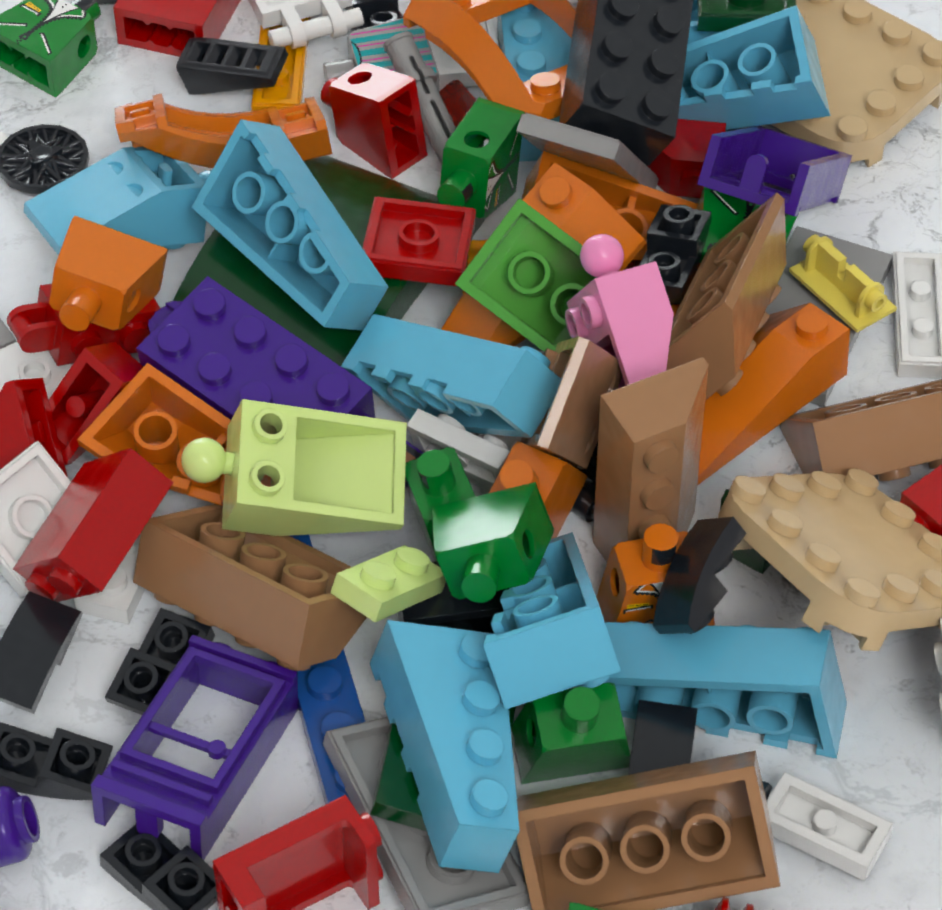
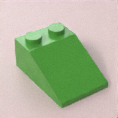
(528, 275)

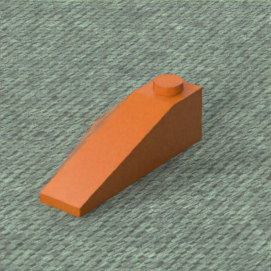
(793, 362)

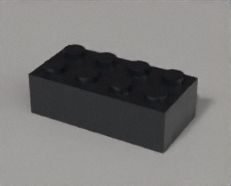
(628, 71)

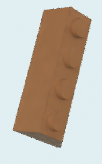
(731, 297)
(871, 433)
(649, 454)
(249, 585)
(650, 838)

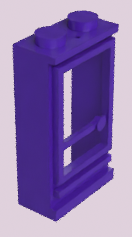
(748, 157)
(177, 794)

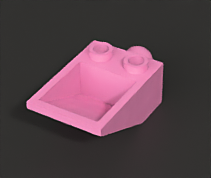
(622, 310)

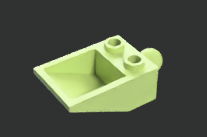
(323, 467)

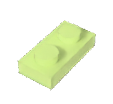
(389, 583)

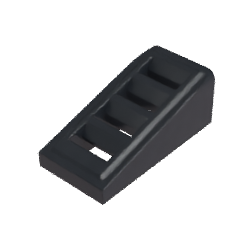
(228, 65)

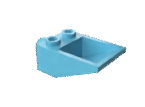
(129, 193)

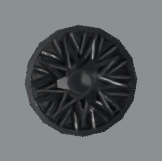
(42, 157)

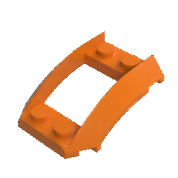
(457, 31)
(202, 136)

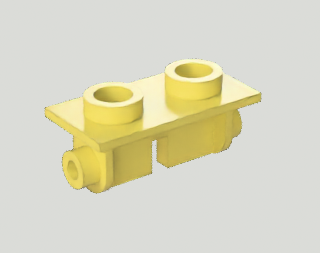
(841, 286)

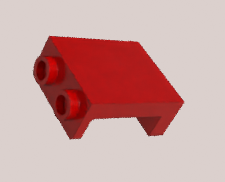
(303, 862)

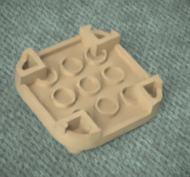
(873, 75)
(844, 550)

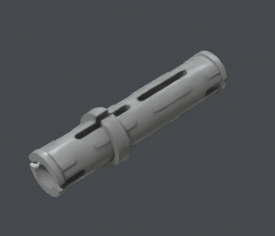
(435, 116)

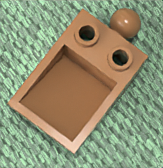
(572, 421)

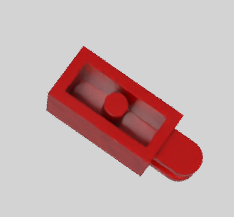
(40, 329)

